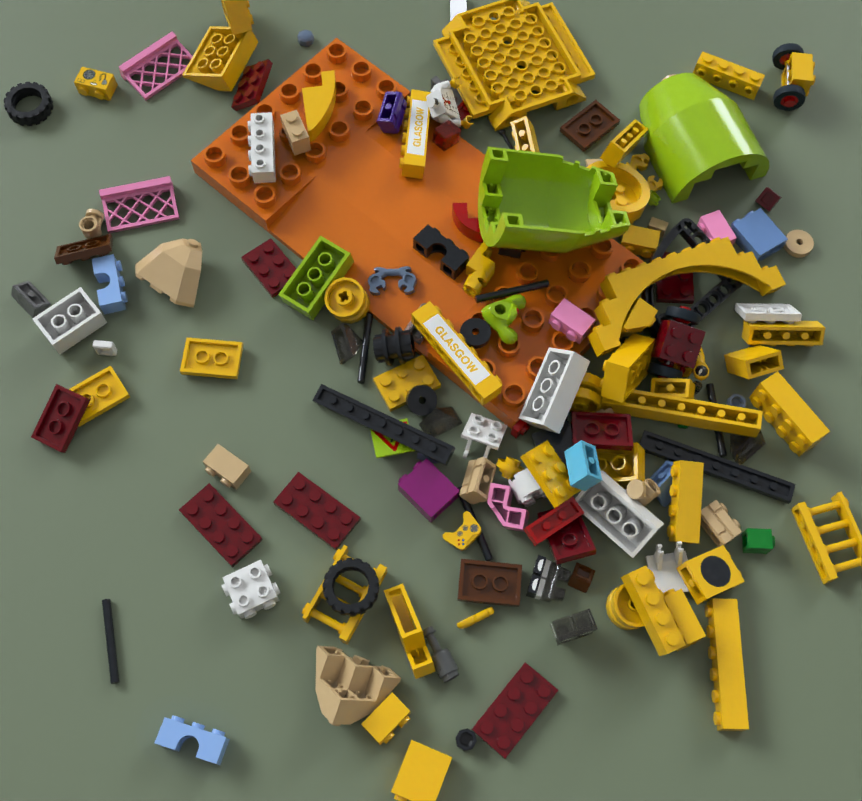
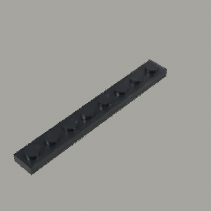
(384, 424)
(719, 467)

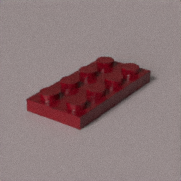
(317, 510)
(220, 525)
(514, 710)

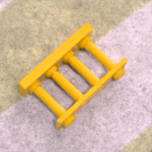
(812, 533)
(347, 629)

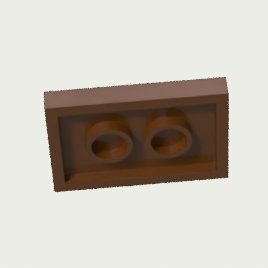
(589, 125)
(84, 249)
(490, 582)

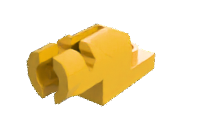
(479, 270)

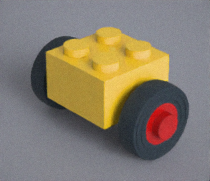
(795, 78)

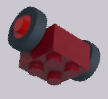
(676, 342)

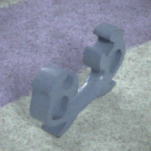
(408, 279)

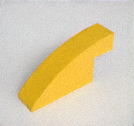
(319, 104)
(409, 631)

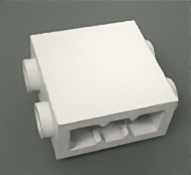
(251, 589)

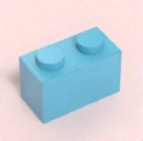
(583, 465)

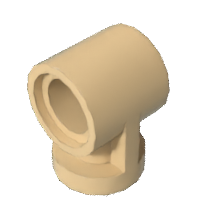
(91, 223)
(643, 491)

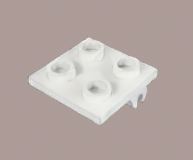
(483, 431)
(665, 567)

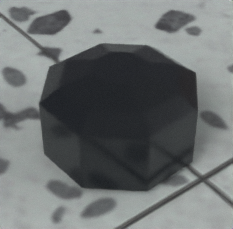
(466, 739)

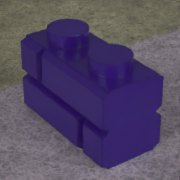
(392, 112)

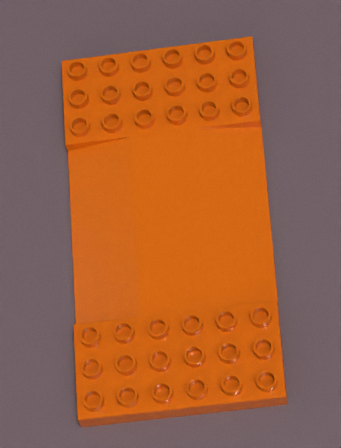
(361, 202)

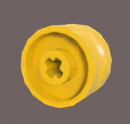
(347, 300)
(588, 395)
(620, 609)

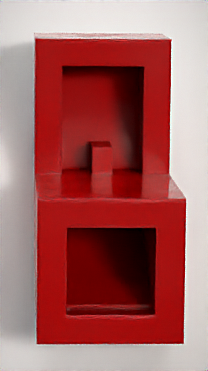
(467, 226)

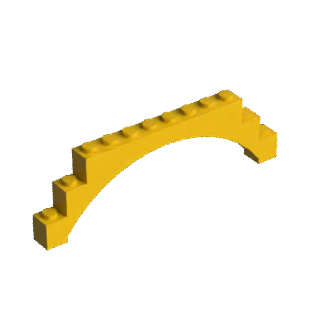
(714, 258)

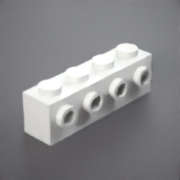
(262, 148)

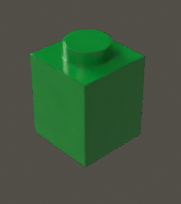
(757, 541)

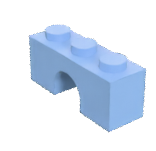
(112, 297)
(211, 744)

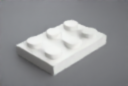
(767, 312)

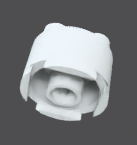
(526, 488)

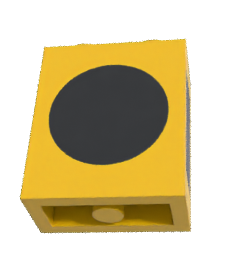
(710, 574)

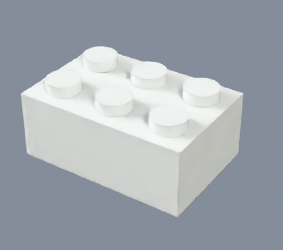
(70, 320)

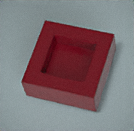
(768, 199)

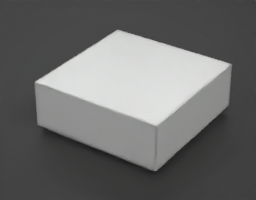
(104, 348)

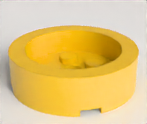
(632, 190)

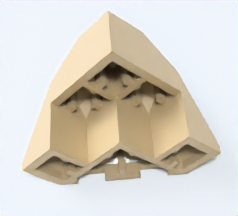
(174, 270)
(350, 686)

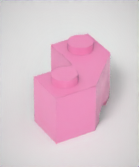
(500, 502)

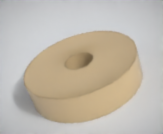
(796, 250)

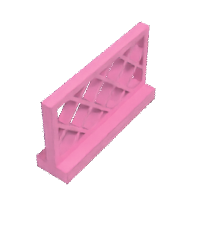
(159, 49)
(133, 191)

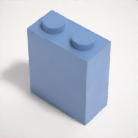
(758, 234)

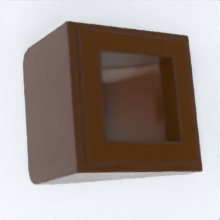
(581, 577)

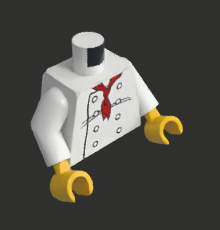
(443, 104)

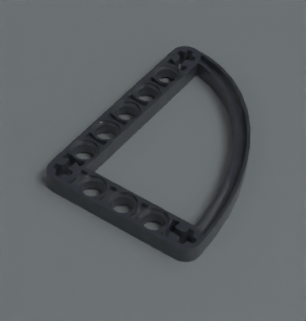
(647, 294)

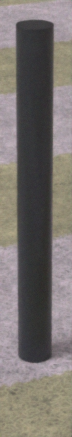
(511, 291)
(365, 348)
(718, 434)
(481, 539)
(110, 641)

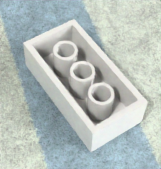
(554, 389)
(618, 515)

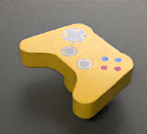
(465, 534)

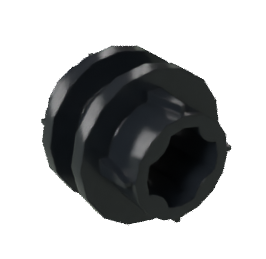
(394, 346)

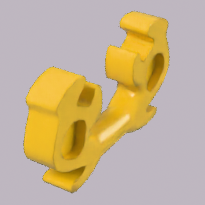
(640, 162)

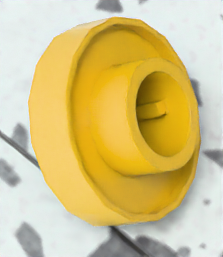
(509, 467)

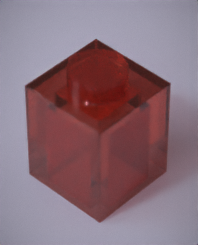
(446, 135)

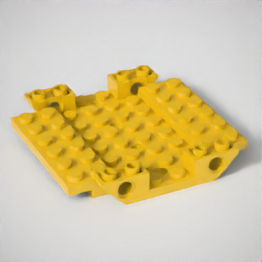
(488, 67)

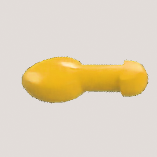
(475, 618)

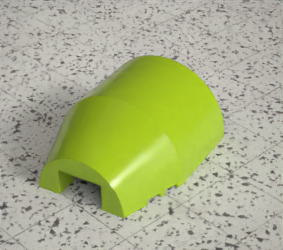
(696, 133)
(545, 202)

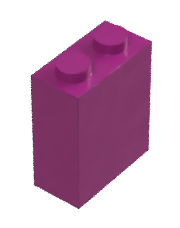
(428, 490)

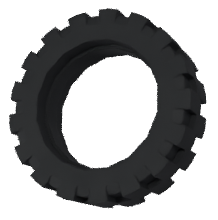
(24, 90)
(348, 565)

